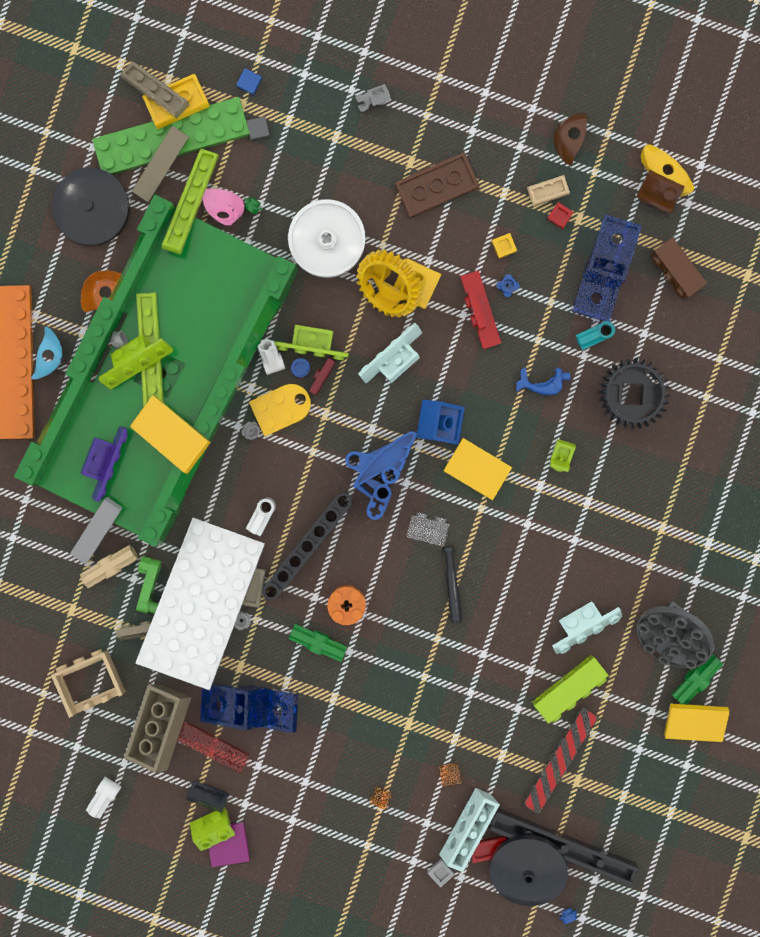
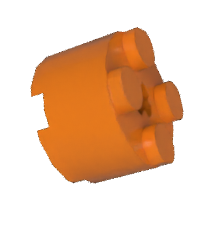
(339, 613)

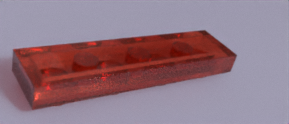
(213, 747)

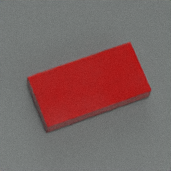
(486, 848)

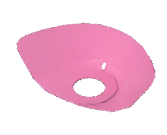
(220, 201)

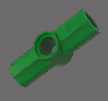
(318, 642)
(696, 680)

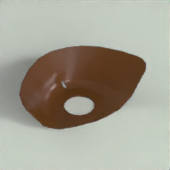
(565, 146)

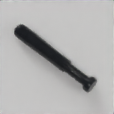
(453, 594)

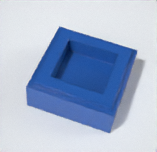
(249, 81)

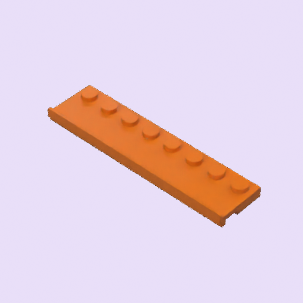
(16, 363)

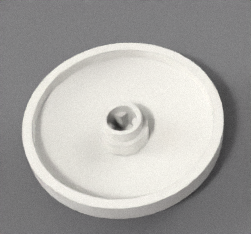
(326, 238)

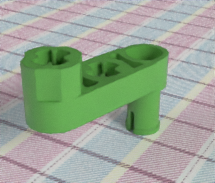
(151, 568)

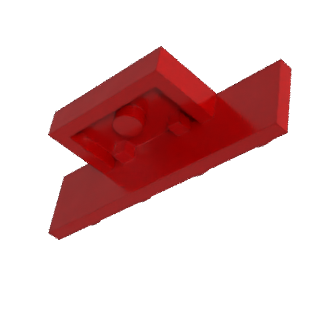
(480, 309)

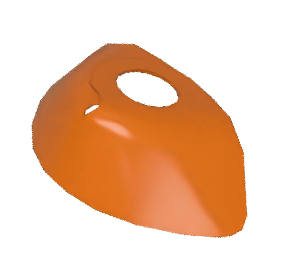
(90, 291)

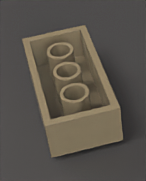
(157, 727)

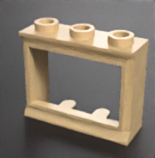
(70, 706)

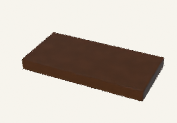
(437, 185)

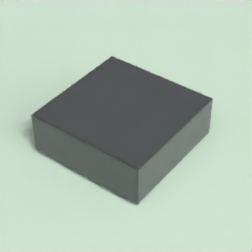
(258, 128)

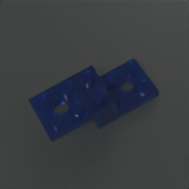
(606, 268)
(250, 707)

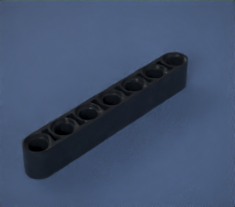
(300, 552)

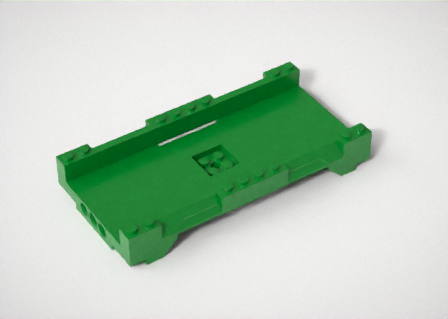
(213, 316)

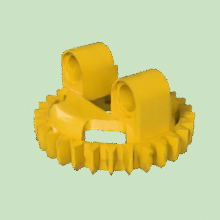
(378, 267)

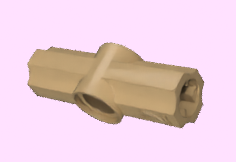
(109, 566)

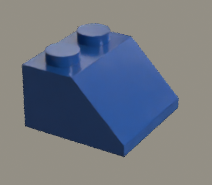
(440, 422)

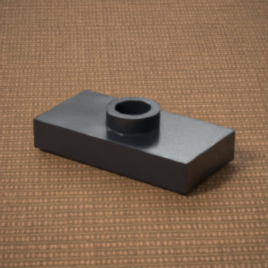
(207, 796)

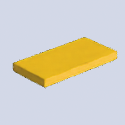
(170, 434)

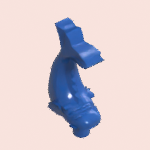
(550, 387)

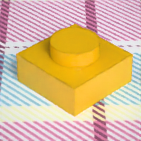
(504, 245)

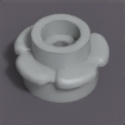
(118, 339)
(250, 430)
(246, 621)

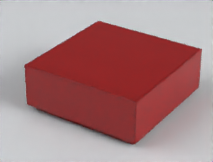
(560, 215)

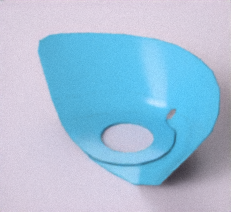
(49, 342)

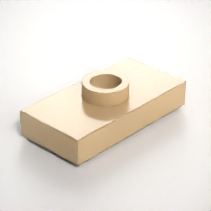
(548, 190)

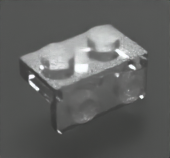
(428, 530)

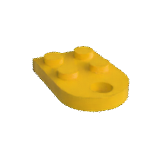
(279, 409)

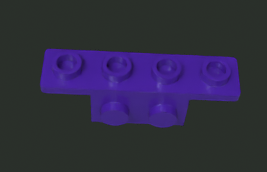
(101, 460)

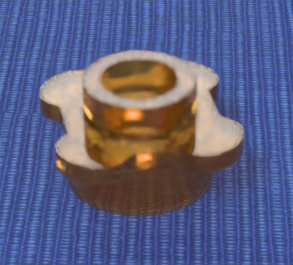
(380, 793)

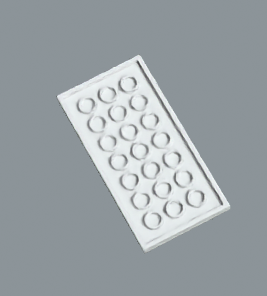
(200, 604)

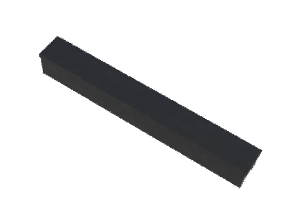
(572, 849)

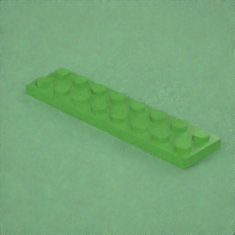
(138, 144)

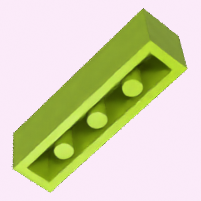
(570, 689)

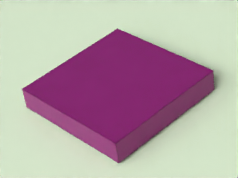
(232, 850)

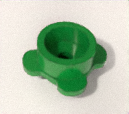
(252, 205)

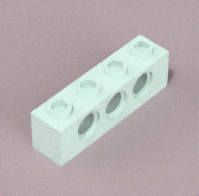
(469, 830)

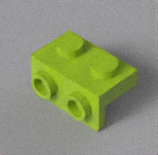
(211, 829)

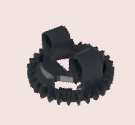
(650, 395)

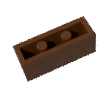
(678, 269)

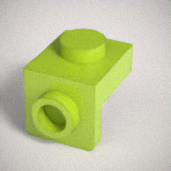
(562, 455)

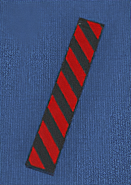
(560, 760)

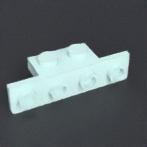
(394, 358)
(583, 624)

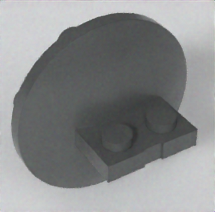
(676, 635)

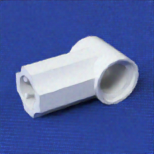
(270, 357)
(260, 517)
(105, 794)

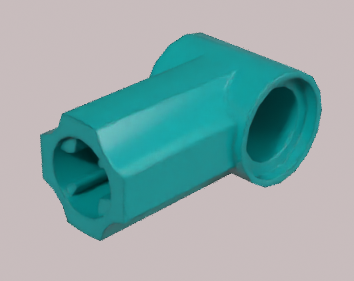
(594, 336)

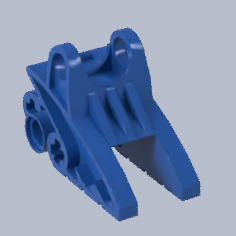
(378, 461)

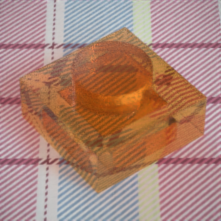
(450, 774)

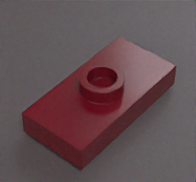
(321, 376)

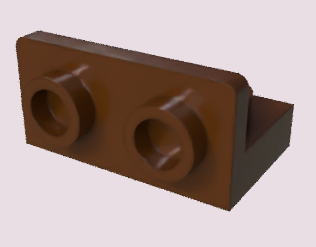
(659, 191)

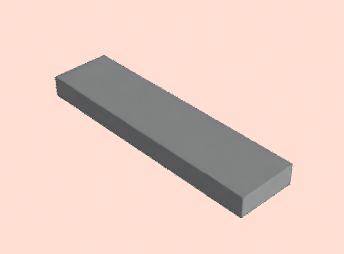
(96, 530)

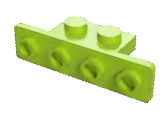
(312, 340)
(132, 359)

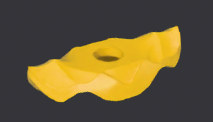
(655, 159)

